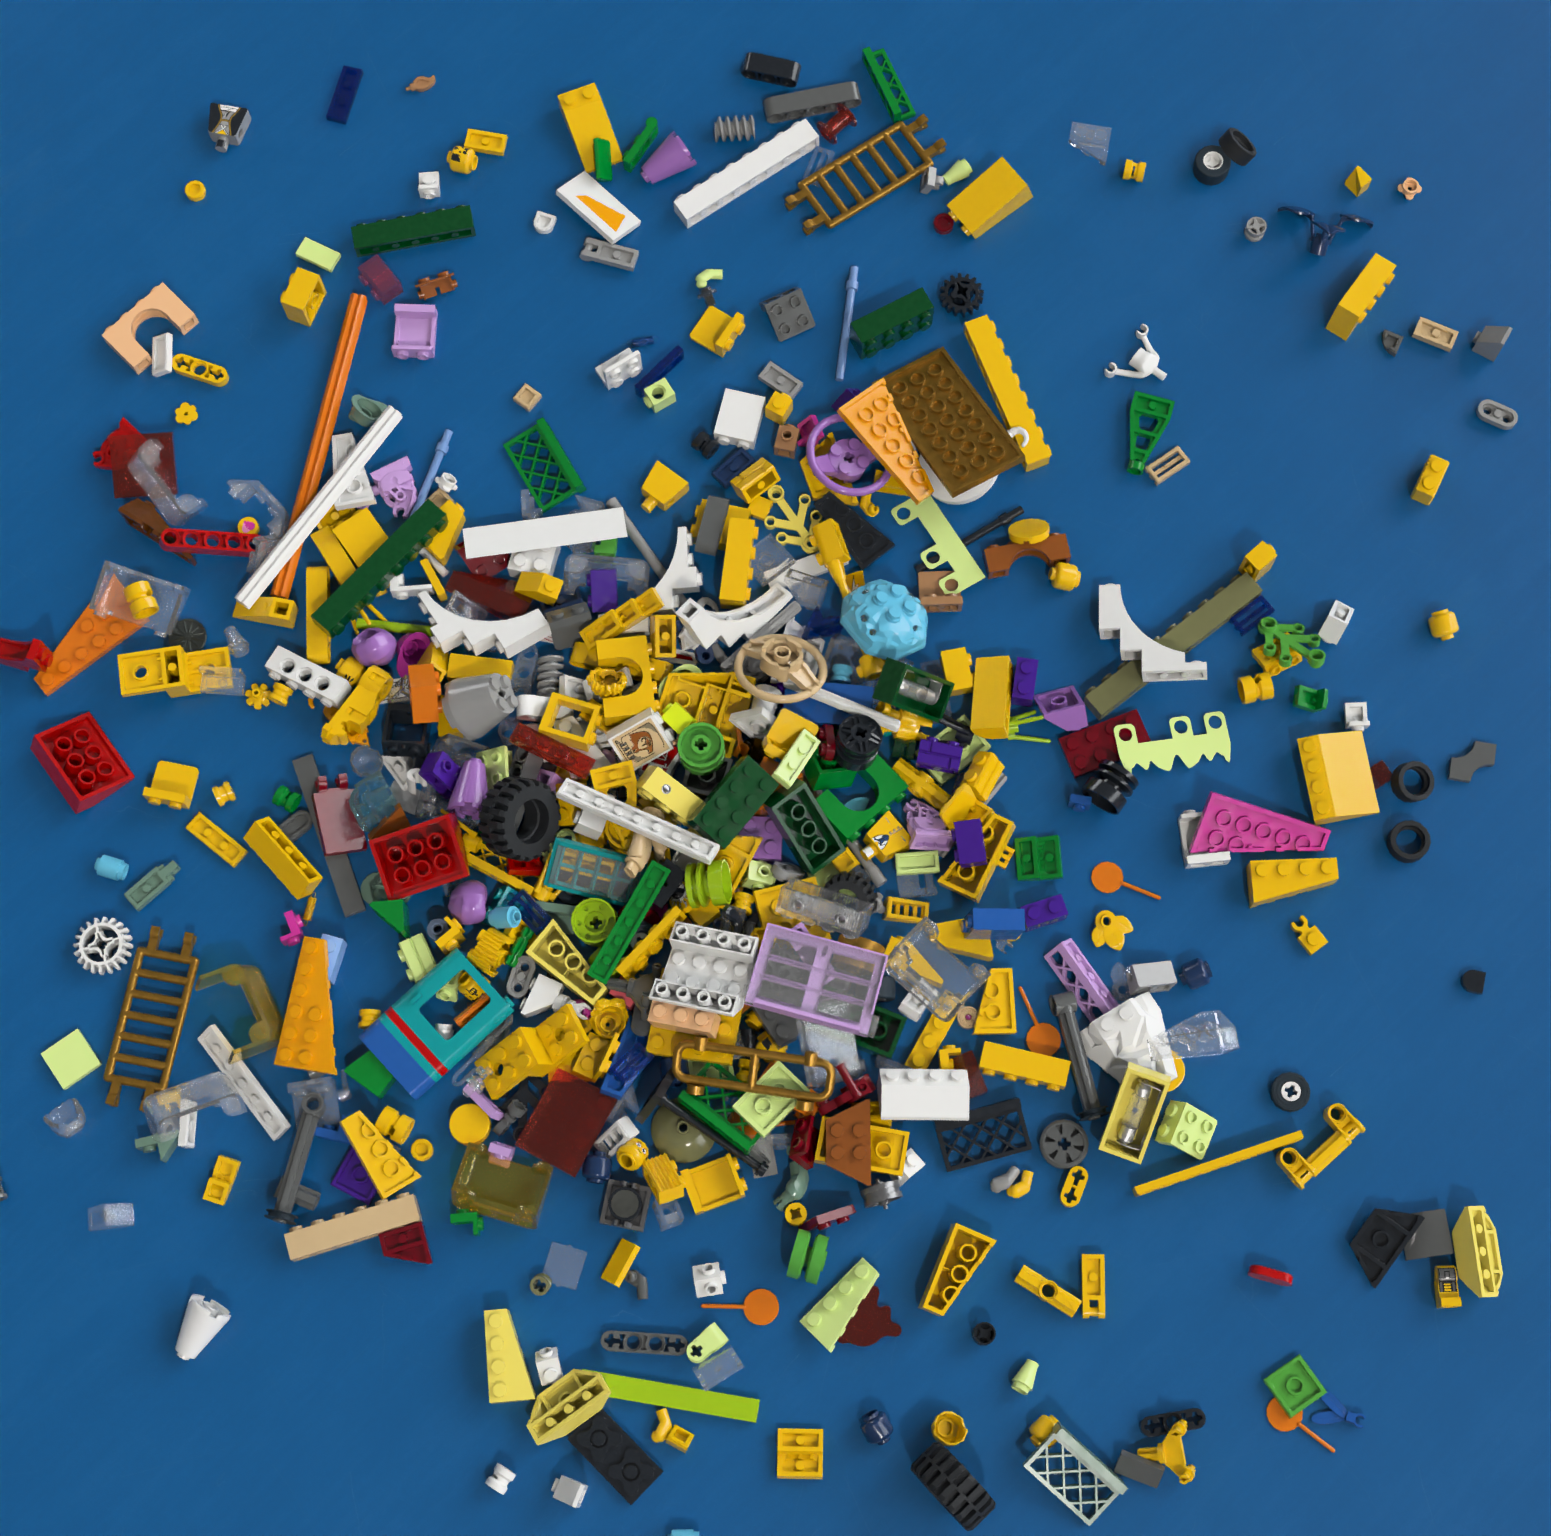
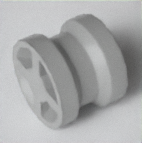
(1257, 224)

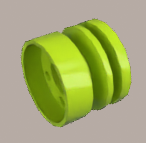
(708, 883)
(586, 915)

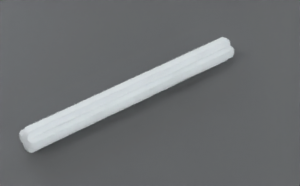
(849, 706)

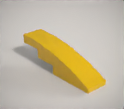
(333, 554)
(622, 618)

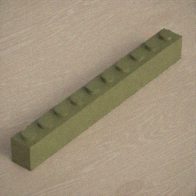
(1181, 637)

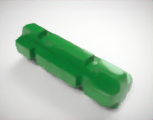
(519, 947)

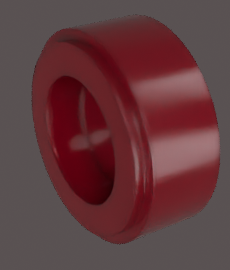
(943, 224)

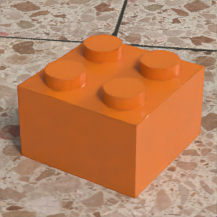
(424, 693)

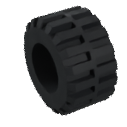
(856, 884)

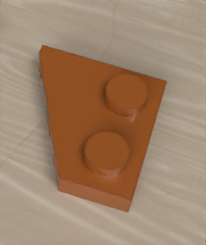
(393, 823)

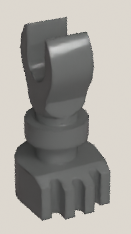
(515, 1109)

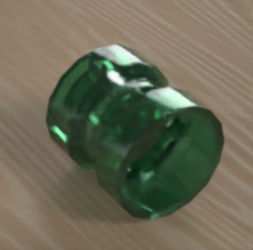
(899, 747)

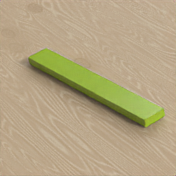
(681, 1397)

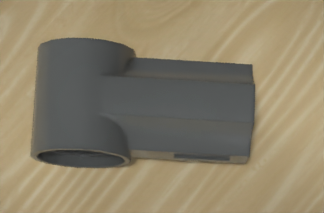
(305, 1196)

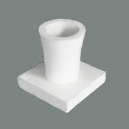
(759, 718)

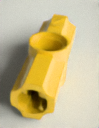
(921, 784)
(1034, 1283)

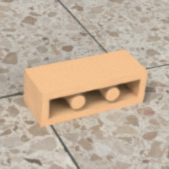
(683, 1019)

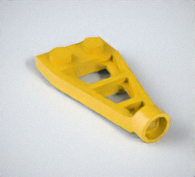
(615, 776)

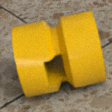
(141, 599)
(1257, 687)
(393, 1124)

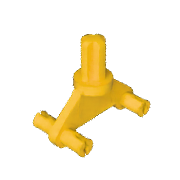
(1172, 1453)

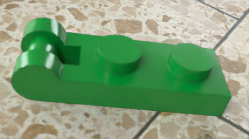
(640, 145)

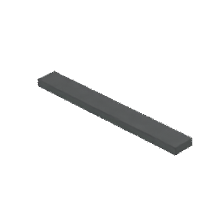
(338, 865)

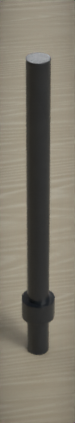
(1003, 520)

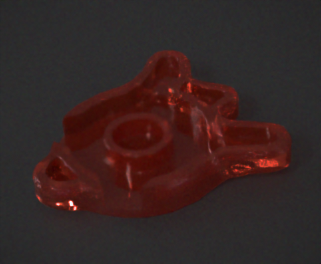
(870, 1322)

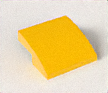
(800, 1453)

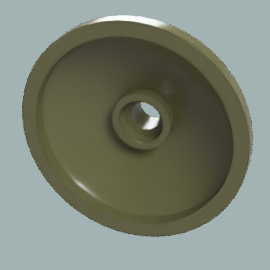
(678, 1145)

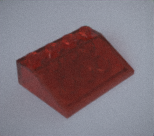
(566, 1122)

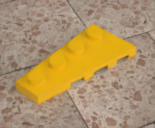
(650, 945)
(381, 1161)

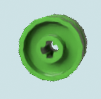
(701, 736)
(806, 1256)

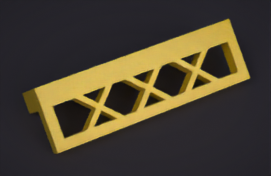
(496, 873)

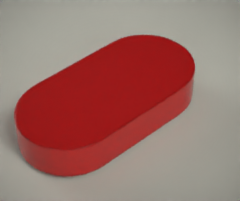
(1270, 1275)

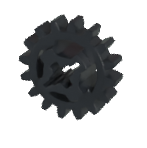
(965, 287)

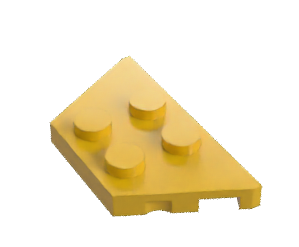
(815, 487)
(738, 856)

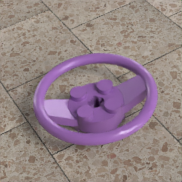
(835, 465)

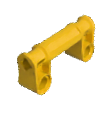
(1326, 1151)

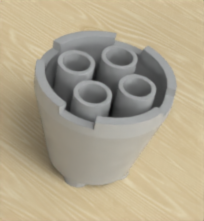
(478, 703)

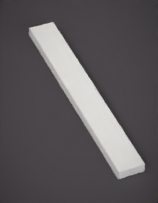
(638, 821)

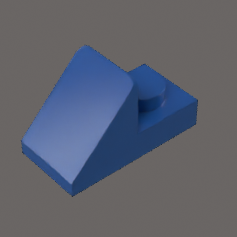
(329, 1133)

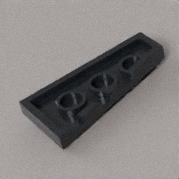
(861, 538)

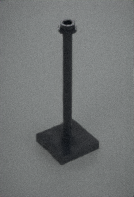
(658, 1097)

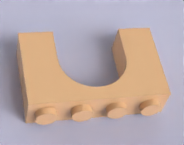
(159, 303)

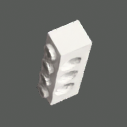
(283, 660)

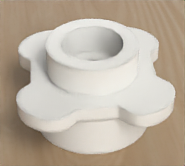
(446, 482)

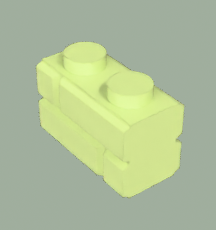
(417, 956)

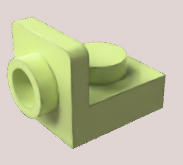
(450, 990)

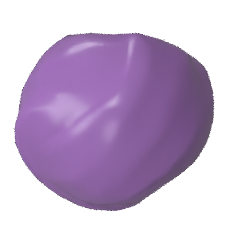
(374, 647)
(468, 902)

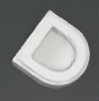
(544, 222)

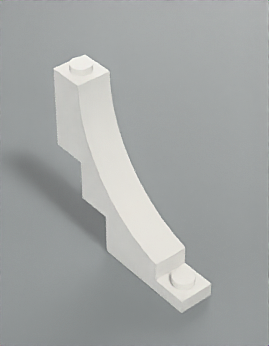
(1158, 661)

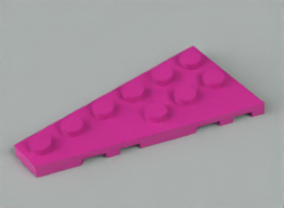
(1244, 827)

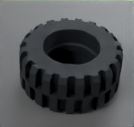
(499, 815)
(953, 1486)

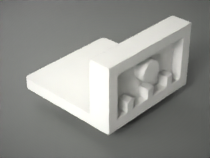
(620, 368)

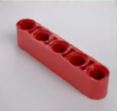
(202, 546)

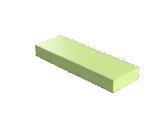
(796, 758)

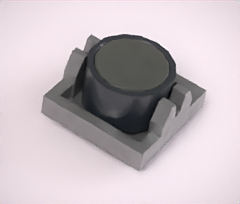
(626, 1205)

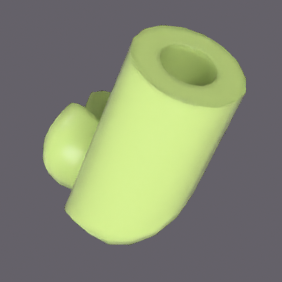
(706, 275)

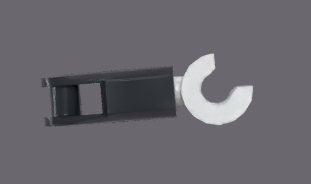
(413, 776)

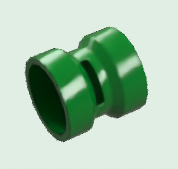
(286, 799)

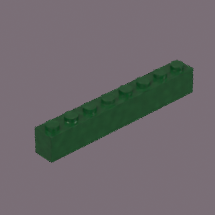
(380, 569)

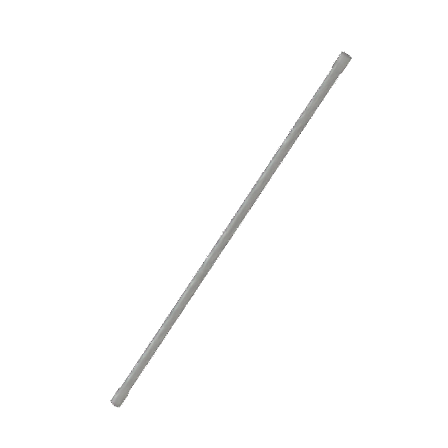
(875, 873)

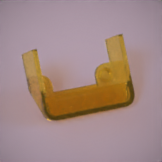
(267, 1030)

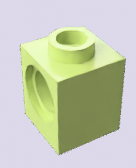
(660, 387)

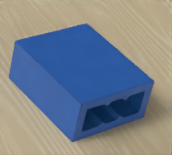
(993, 923)

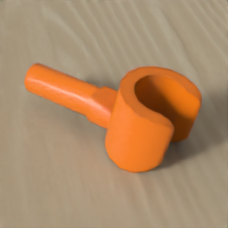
(741, 747)

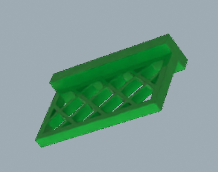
(561, 461)
(713, 1118)

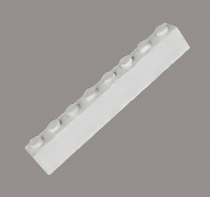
(746, 173)

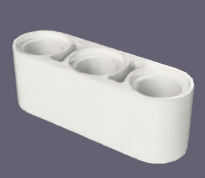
(533, 708)

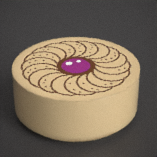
(967, 1017)

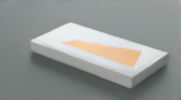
(598, 207)

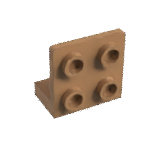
(932, 595)

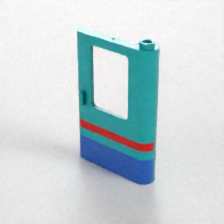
(413, 1047)

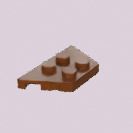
(850, 1142)

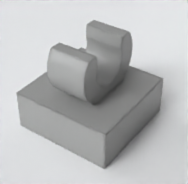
(930, 180)

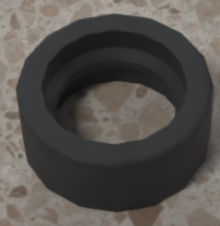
(1237, 146)
(1426, 777)
(1419, 829)

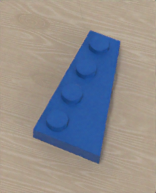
(628, 1040)

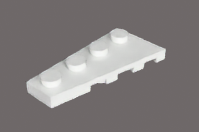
(359, 490)

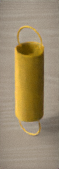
(309, 908)

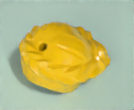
(610, 1012)

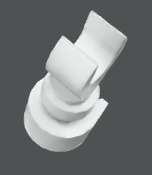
(562, 999)

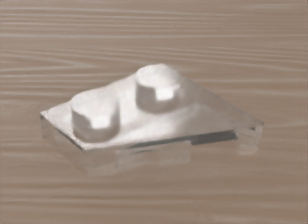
(1091, 139)

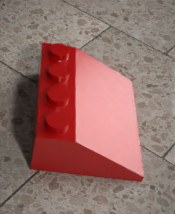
(81, 761)
(420, 856)

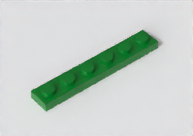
(629, 922)

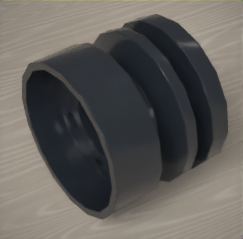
(857, 742)
(1110, 786)

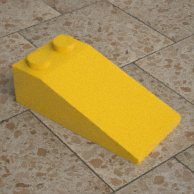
(588, 120)
(887, 1149)

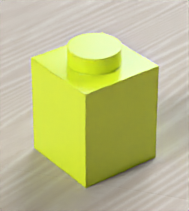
(677, 717)

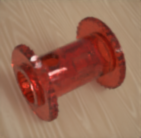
(836, 123)

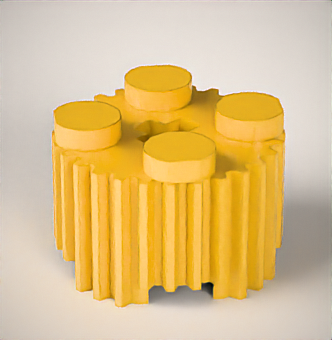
(490, 950)

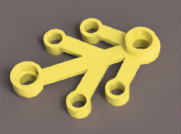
(795, 522)

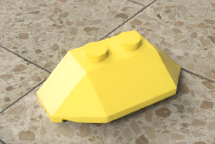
(1477, 1252)
(567, 1405)

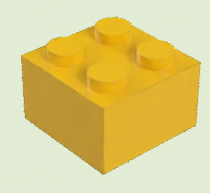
(303, 296)

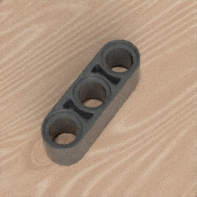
(712, 525)

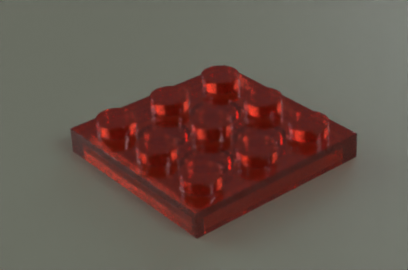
(123, 448)

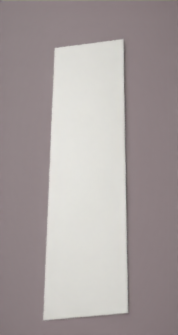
(544, 532)

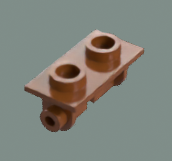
(428, 286)

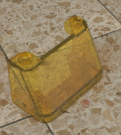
(501, 1187)

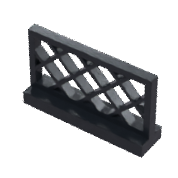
(983, 1114)

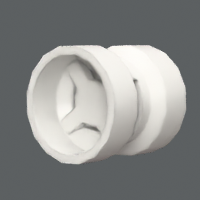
(500, 1478)

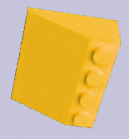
(1338, 776)

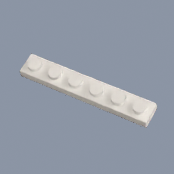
(245, 1083)

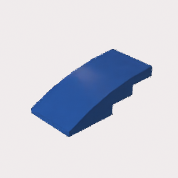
(822, 713)

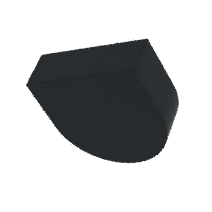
(1473, 981)

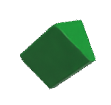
(603, 160)

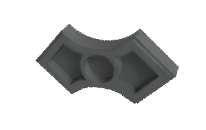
(1481, 755)

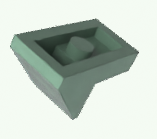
(166, 1148)

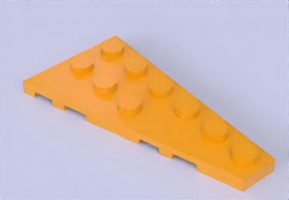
(885, 435)
(308, 1021)

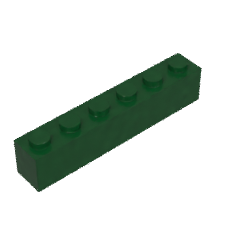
(413, 230)

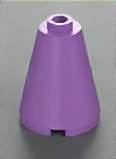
(667, 160)
(469, 790)

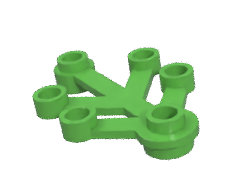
(1269, 627)

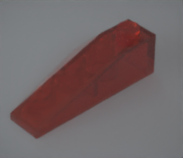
(491, 594)

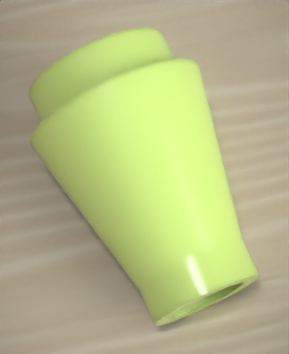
(957, 172)
(1024, 1379)

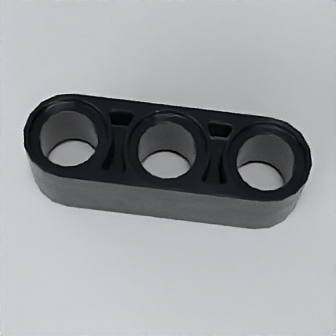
(771, 69)

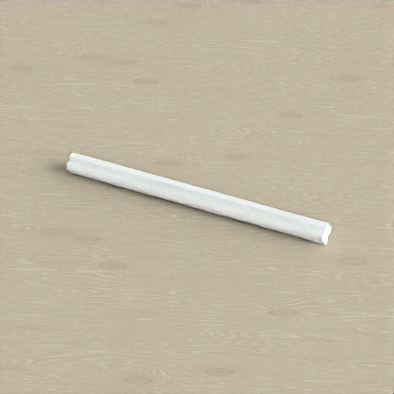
(318, 507)

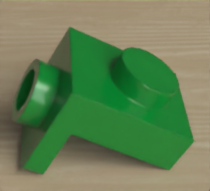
(1310, 699)
(463, 1216)

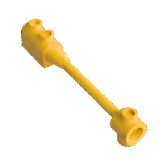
(833, 555)

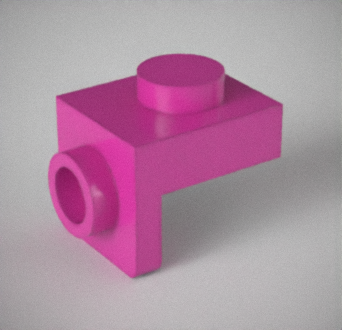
(805, 429)
(295, 923)

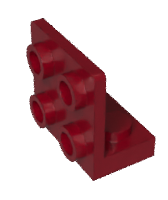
(483, 565)

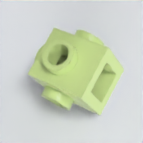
(758, 876)

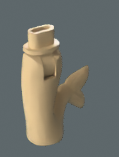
(641, 847)

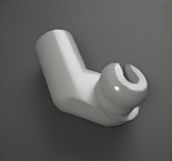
(1004, 1181)

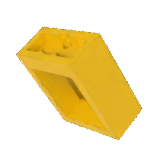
(571, 740)

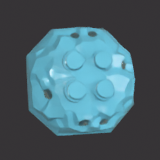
(885, 620)

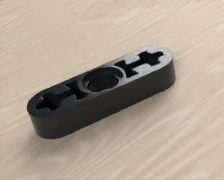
(1157, 1431)

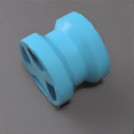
(841, 674)

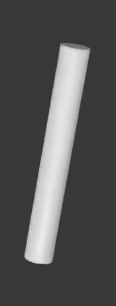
(434, 562)

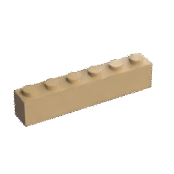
(353, 1227)

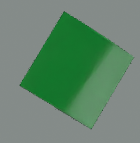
(1038, 858)

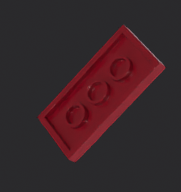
(1090, 745)

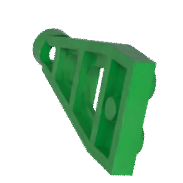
(1150, 407)

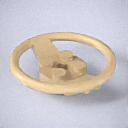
(782, 659)

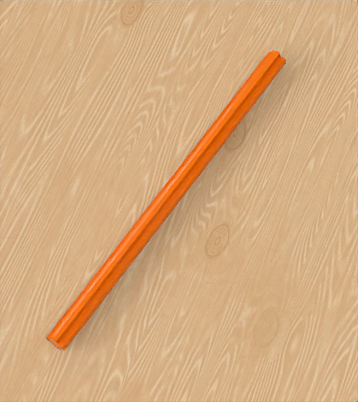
(323, 430)

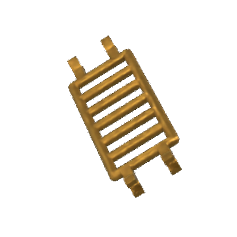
(822, 217)
(177, 1024)

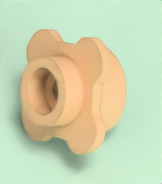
(1409, 183)

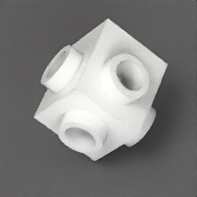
(708, 1279)

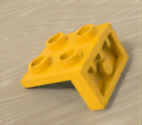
(594, 1057)

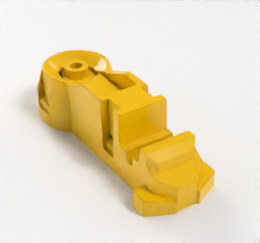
(359, 707)

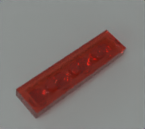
(552, 750)

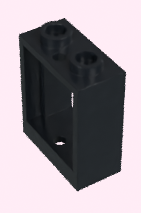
(398, 715)

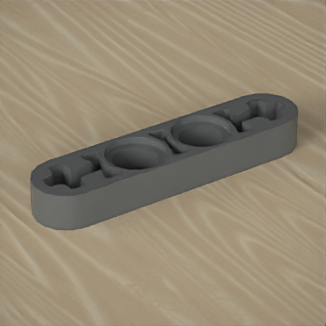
(644, 1347)

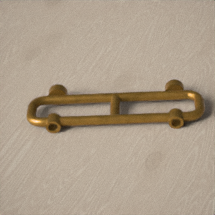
(697, 1084)

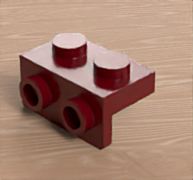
(804, 1142)

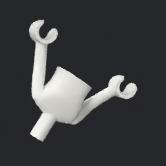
(1143, 361)

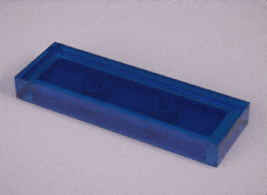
(344, 95)
(660, 370)

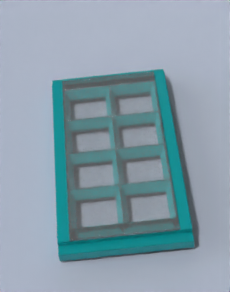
(590, 872)

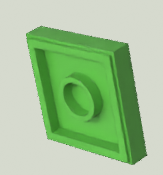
(1294, 1386)

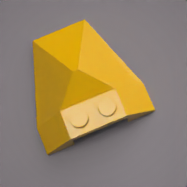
(709, 700)

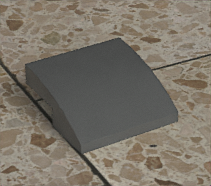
(1430, 1238)

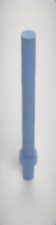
(851, 288)
(441, 450)

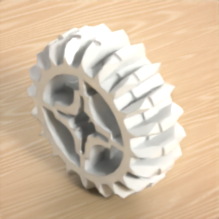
(120, 942)

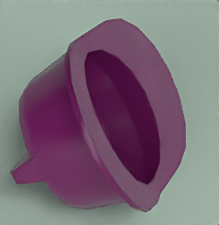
(410, 650)

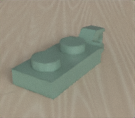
(152, 885)

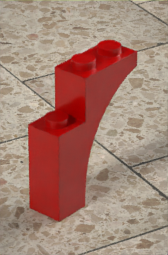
(25, 655)

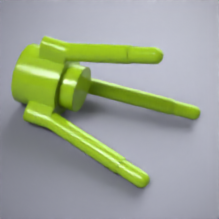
(1013, 727)

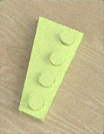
(832, 1313)

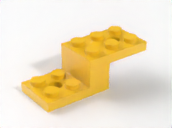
(168, 670)
(532, 1051)

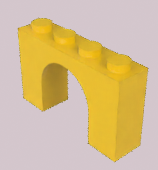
(635, 654)

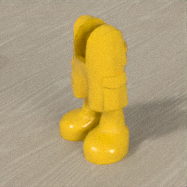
(909, 722)

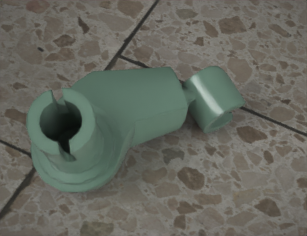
(795, 1186)

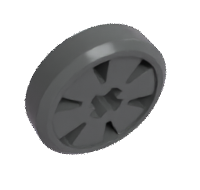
(1072, 1134)

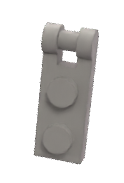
(609, 254)

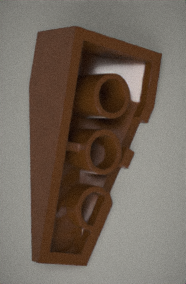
(145, 519)

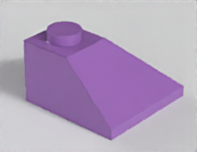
(1063, 708)

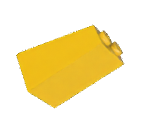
(989, 199)

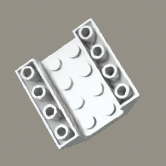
(706, 969)

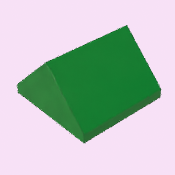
(395, 914)

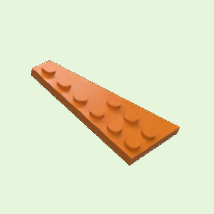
(82, 646)

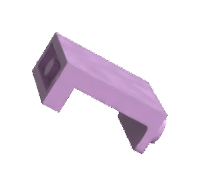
(415, 331)

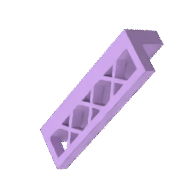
(1090, 981)

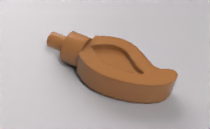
(421, 84)

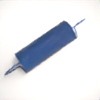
(643, 341)

